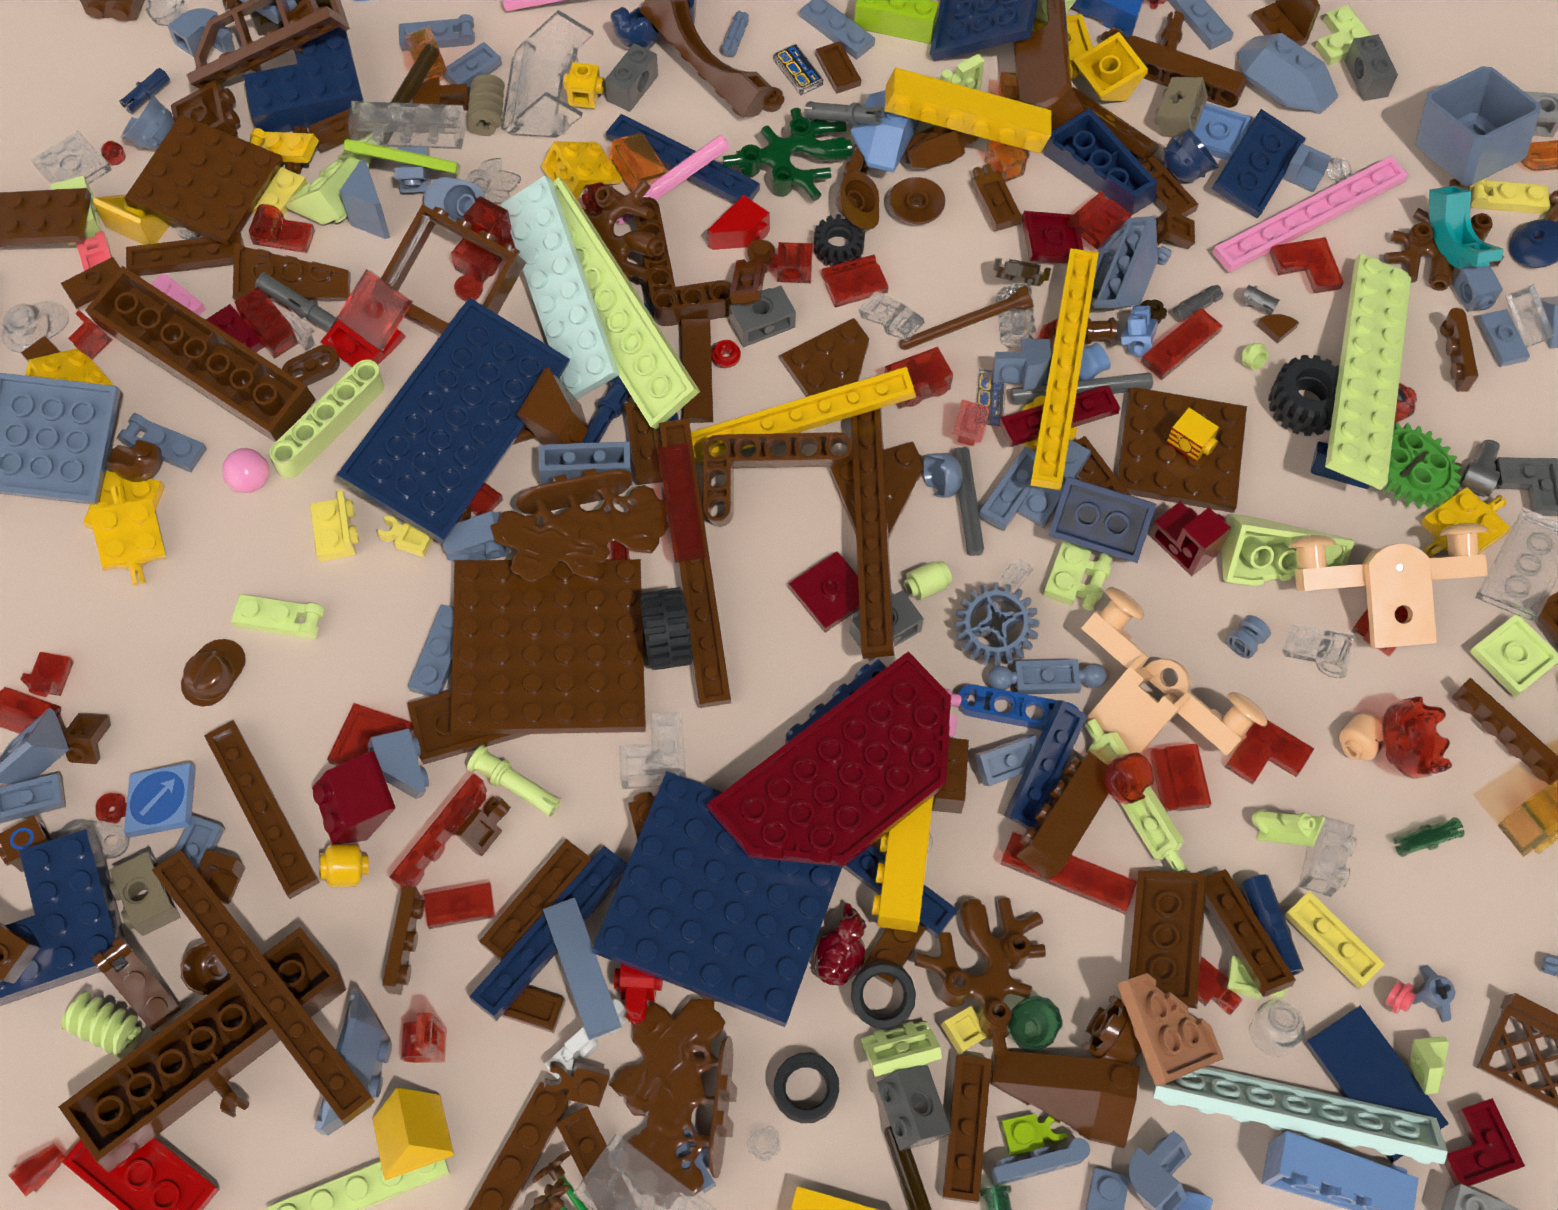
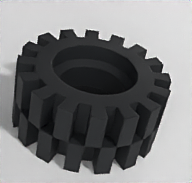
(838, 228)

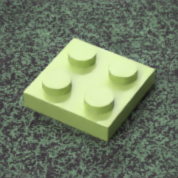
(1515, 655)

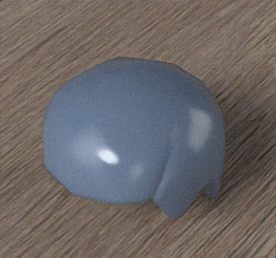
(943, 473)

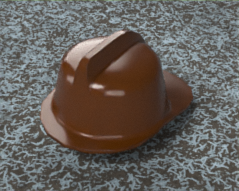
(859, 200)
(212, 672)

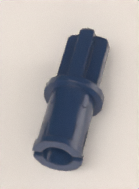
(144, 89)

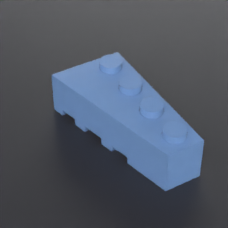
(1336, 1176)

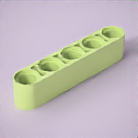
(324, 431)

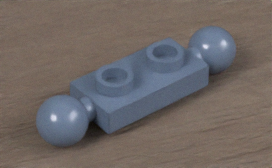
(1047, 676)

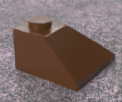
(553, 412)

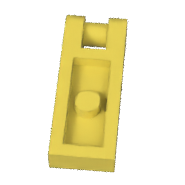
(1510, 196)

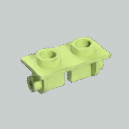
(1287, 827)

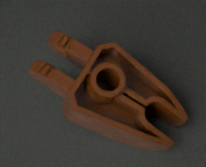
(936, 146)

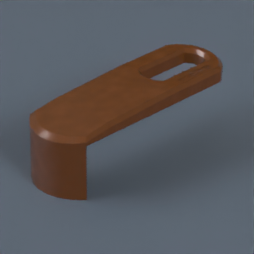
(1045, 70)

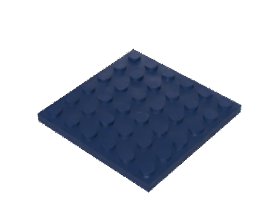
(712, 915)

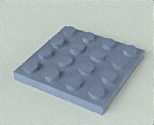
(55, 437)

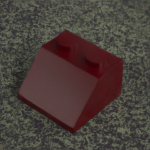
(353, 799)

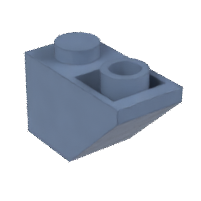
(399, 761)

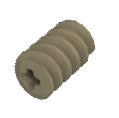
(485, 104)

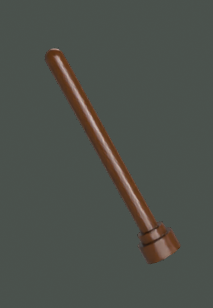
(1020, 300)

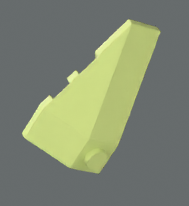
(1259, 550)

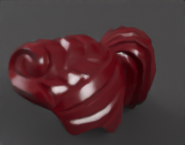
(841, 950)

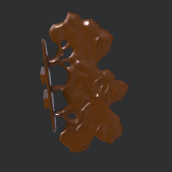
(577, 534)
(672, 1087)

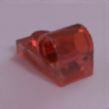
(273, 231)
(423, 1040)

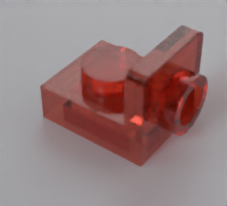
(48, 674)

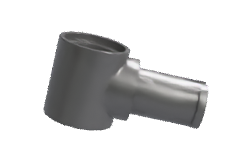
(1481, 472)

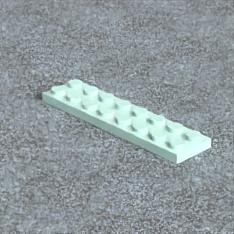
(560, 287)
(1308, 1112)

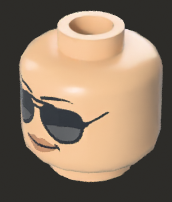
(1362, 737)

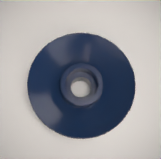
(1532, 251)

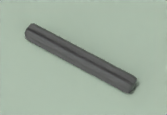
(969, 504)

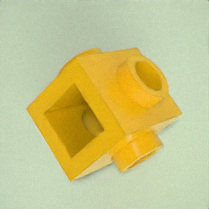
(583, 85)

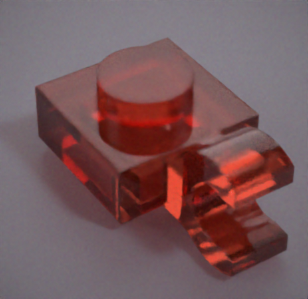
(1211, 987)

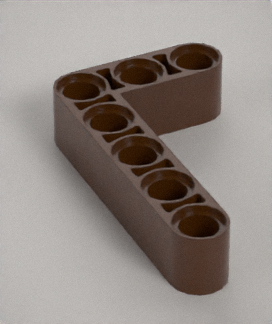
(711, 297)
(762, 458)

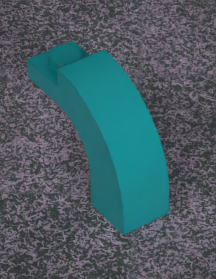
(1453, 229)

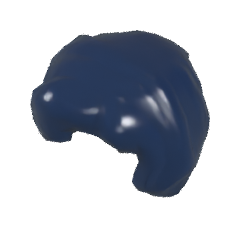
(633, 28)

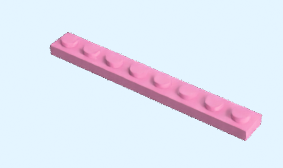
(1310, 214)

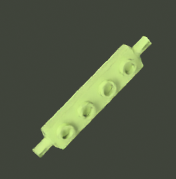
(1146, 814)

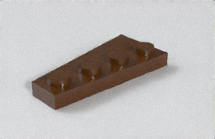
(306, 278)

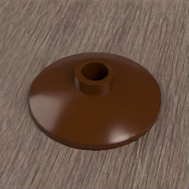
(918, 192)

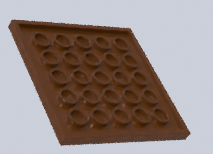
(547, 650)

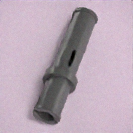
(852, 113)
(295, 301)

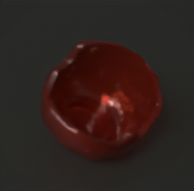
(1128, 777)

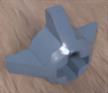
(1431, 996)

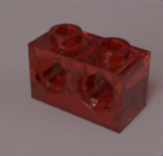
(266, 322)

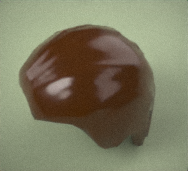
(135, 462)

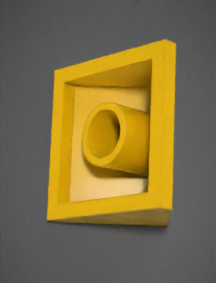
(1112, 68)
(129, 220)
(411, 1132)

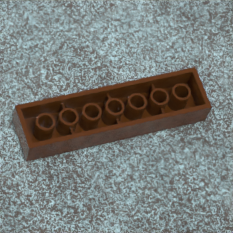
(200, 354)
(192, 1057)

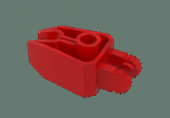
(636, 990)

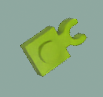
(1026, 1134)

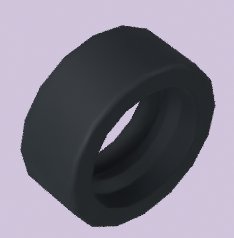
(879, 1020)
(818, 1063)

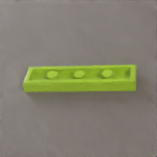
(401, 156)

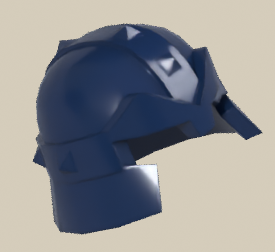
(1189, 159)

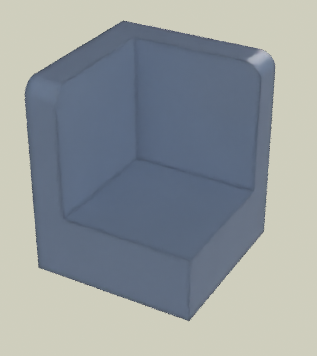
(1307, 167)

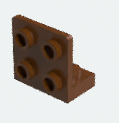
(1288, 17)

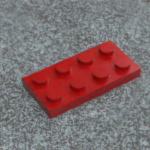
(145, 1180)

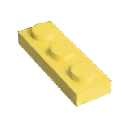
(1334, 940)

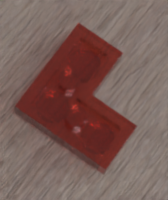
(1312, 257)
(1266, 745)

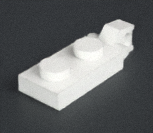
(580, 1045)

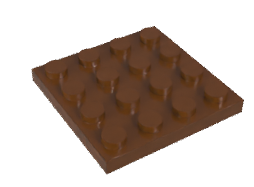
(204, 180)
(1163, 473)

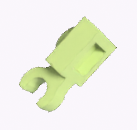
(1241, 982)

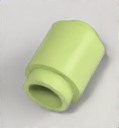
(927, 580)

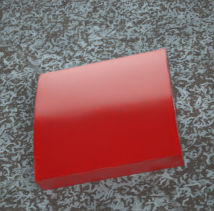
(354, 348)

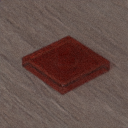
(374, 309)
(358, 729)

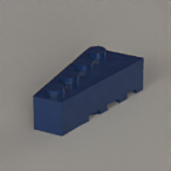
(1101, 161)

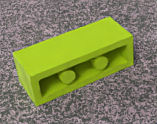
(898, 18)

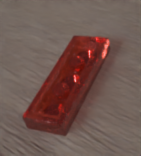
(1181, 344)

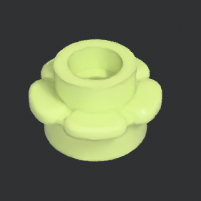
(1255, 355)

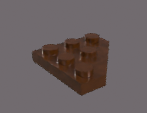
(828, 359)
(902, 472)

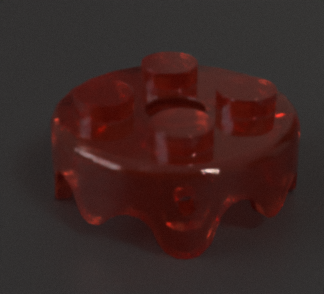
(1413, 739)

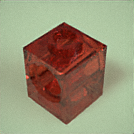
(793, 262)

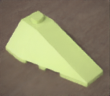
(322, 198)

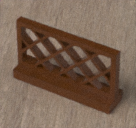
(1530, 1016)

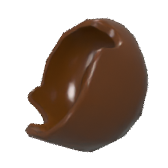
(203, 970)

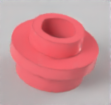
(1401, 997)

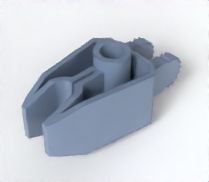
(474, 539)

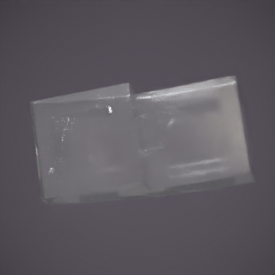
(893, 315)

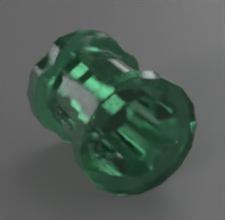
(997, 1197)

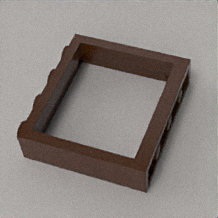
(414, 242)

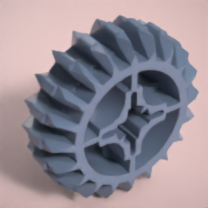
(1009, 618)

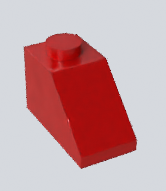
(739, 226)

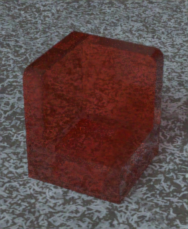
(89, 337)

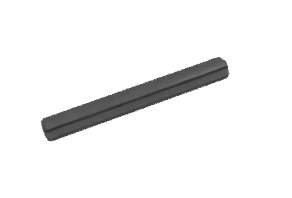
(1117, 384)

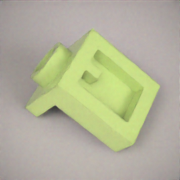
(1428, 1062)

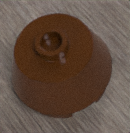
(1112, 1034)

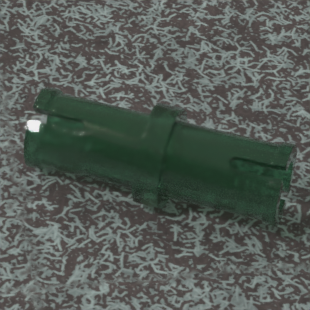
(1428, 836)

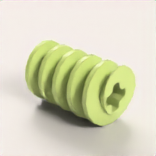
(101, 1026)

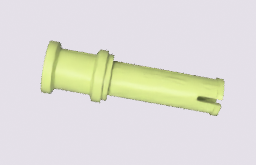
(502, 774)

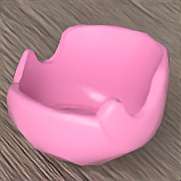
(245, 470)

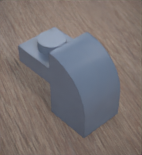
(189, 27)
(412, 177)
(1027, 366)
(1153, 1173)

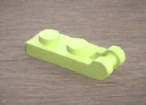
(277, 616)

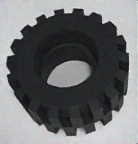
(1296, 410)
(666, 628)

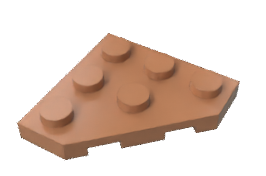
(1166, 1032)

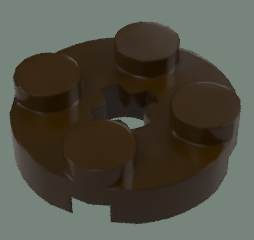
(1026, 270)

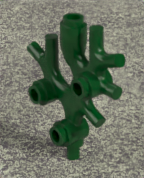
(779, 151)

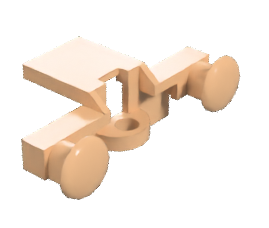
(1134, 711)

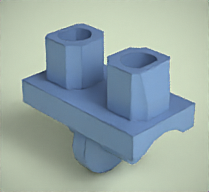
(1139, 331)

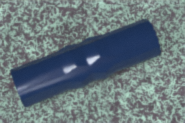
(1266, 908)

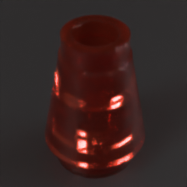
(36, 1169)

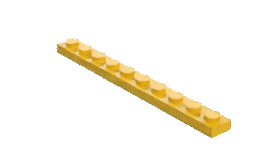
(1064, 370)

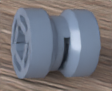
(1248, 637)

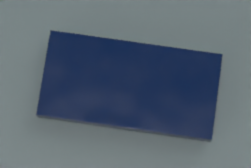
(1258, 163)
(1368, 1067)

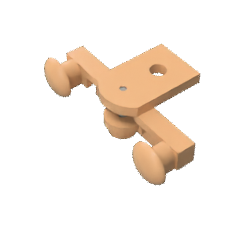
(1394, 578)

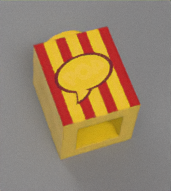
(1193, 435)

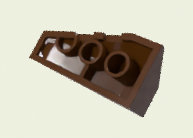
(1079, 1091)

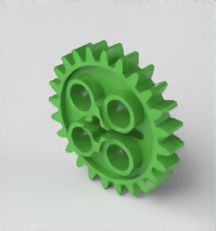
(1431, 479)

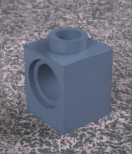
(1477, 287)

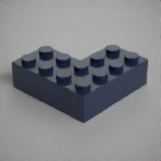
(306, 91)
(71, 912)

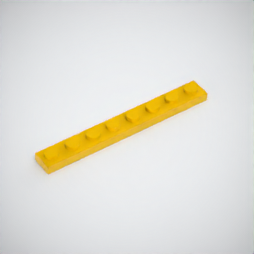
(813, 410)

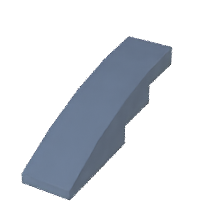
(582, 968)

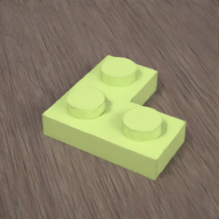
(1345, 28)

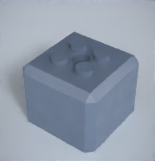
(1477, 125)

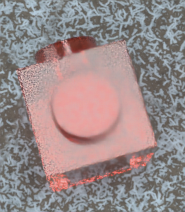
(971, 422)

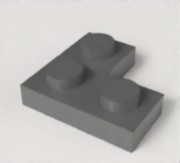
(1536, 476)

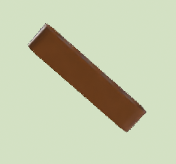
(1221, 83)

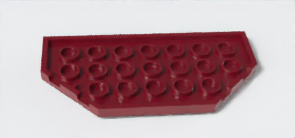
(845, 773)

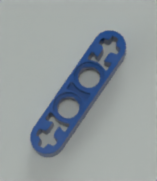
(1018, 702)

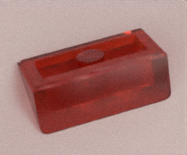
(20, 709)

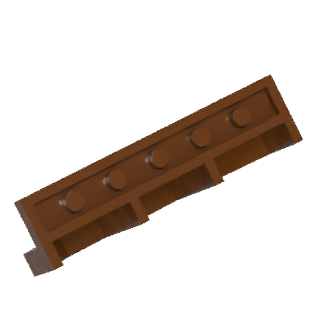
(272, 45)

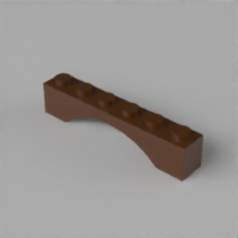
(742, 89)

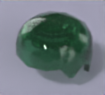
(1034, 1023)

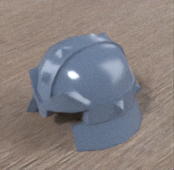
(150, 127)

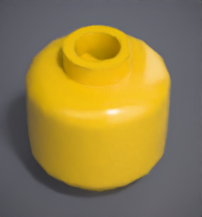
(343, 865)

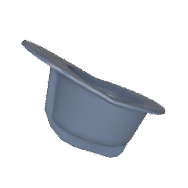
(452, 196)

